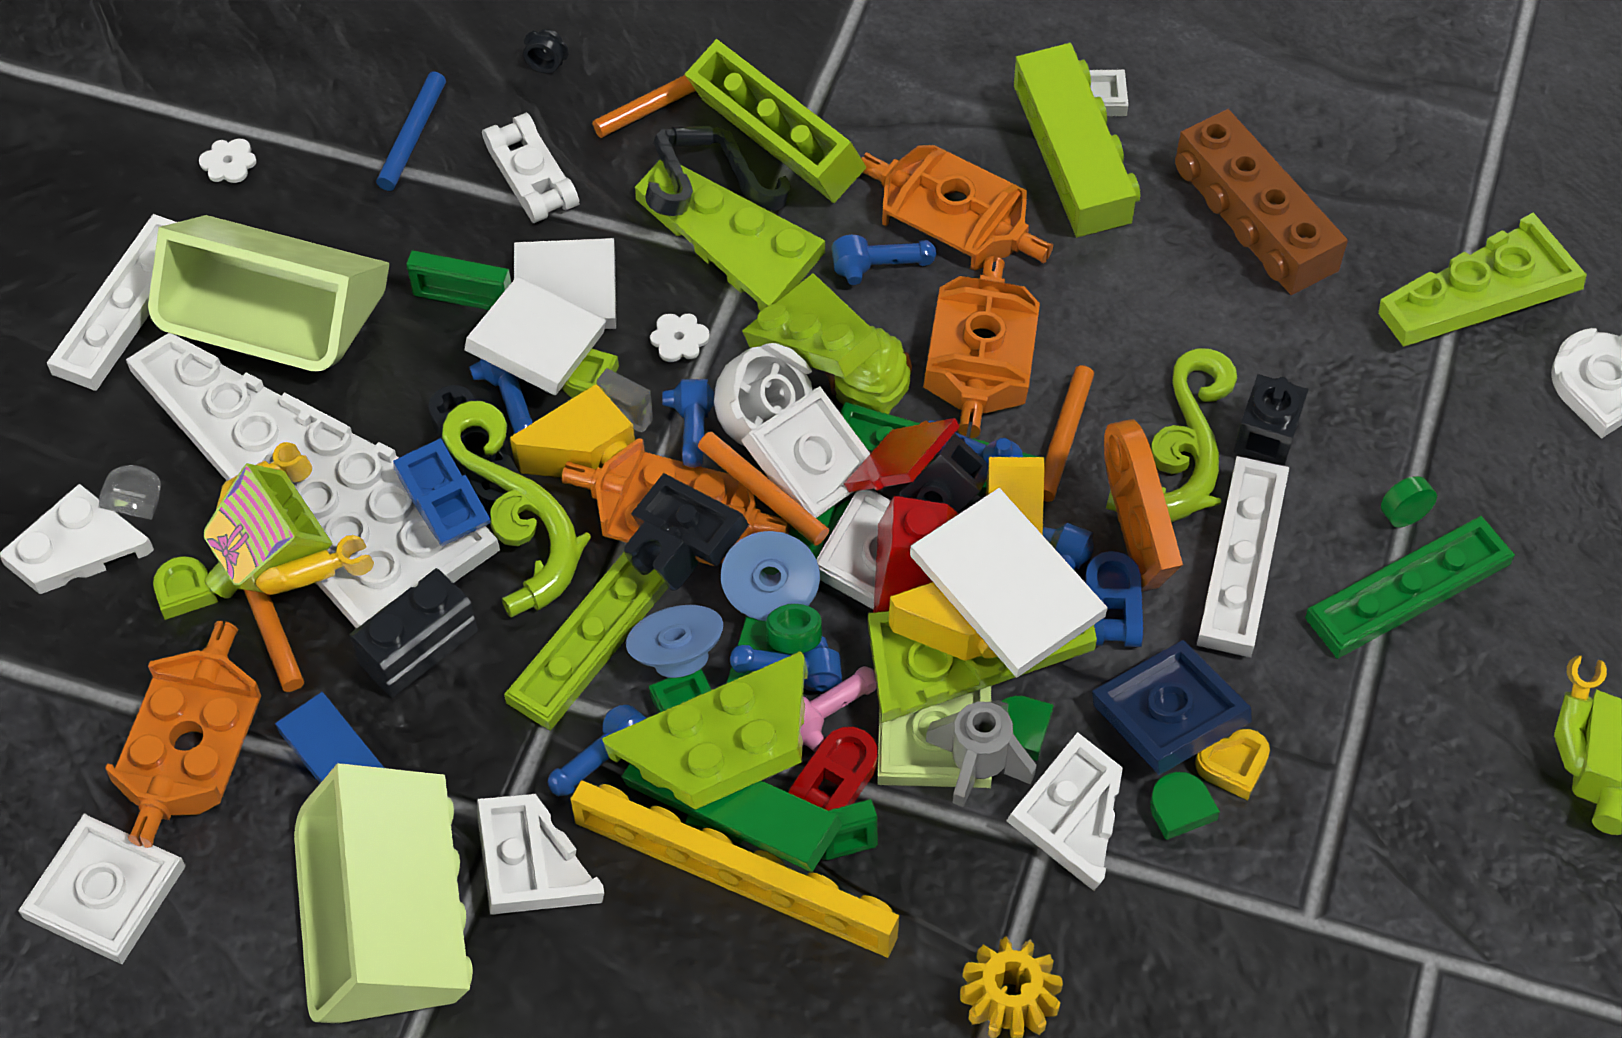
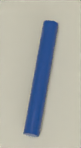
(411, 131)

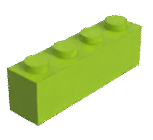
(776, 121)
(1075, 139)

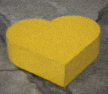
(1235, 762)

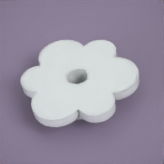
(228, 160)
(679, 337)

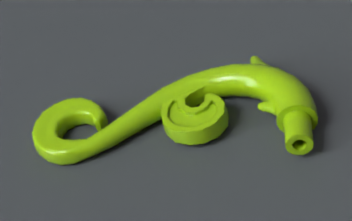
(1195, 438)
(522, 495)

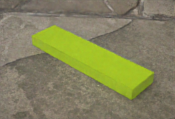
(584, 643)

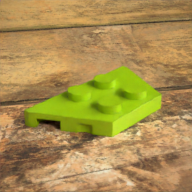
(722, 736)

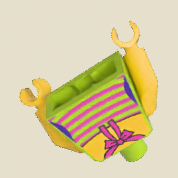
(270, 535)

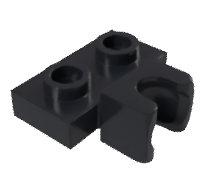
(677, 528)

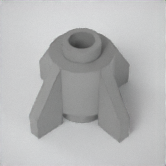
(981, 745)

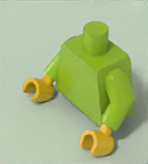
(1591, 745)

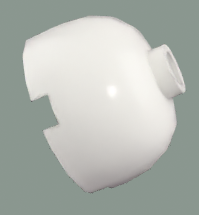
(759, 387)

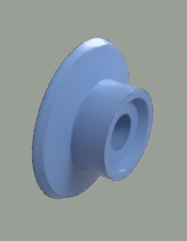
(760, 593)
(675, 639)

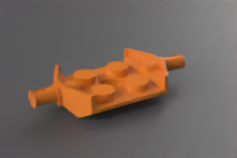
(980, 226)
(978, 371)
(633, 472)
(186, 695)

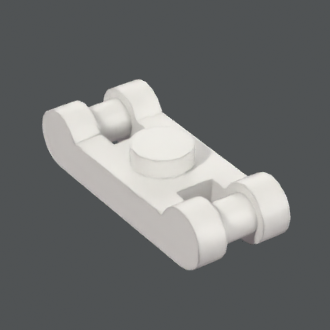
(530, 168)

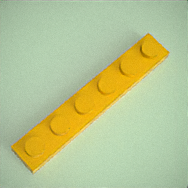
(753, 875)

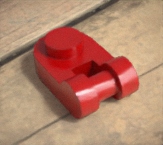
(843, 758)

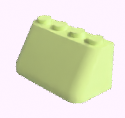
(262, 291)
(379, 895)

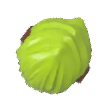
(879, 380)

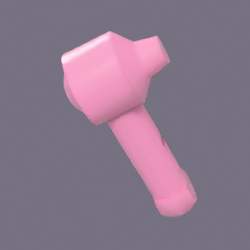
(831, 701)

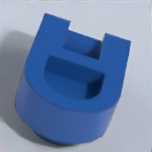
(1118, 585)

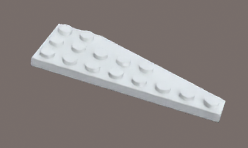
(350, 482)

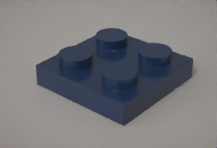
(1171, 707)

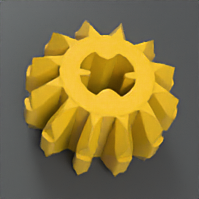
(1017, 968)

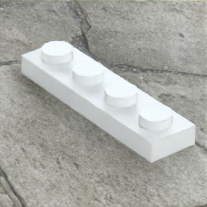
(111, 316)
(1243, 557)

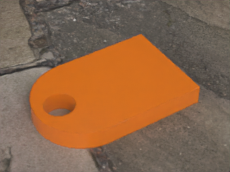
(1140, 503)

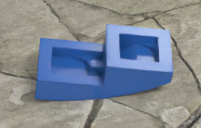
(441, 492)

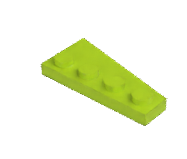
(742, 239)
(1496, 280)
(919, 676)

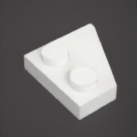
(72, 542)
(1072, 809)
(529, 859)

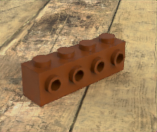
(1260, 202)

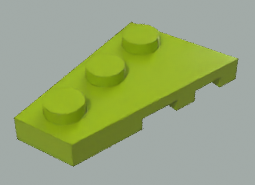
(816, 328)

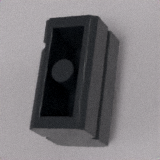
(414, 632)

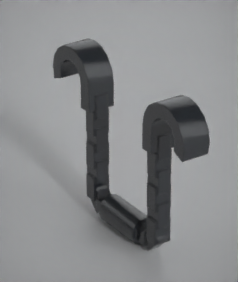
(678, 203)

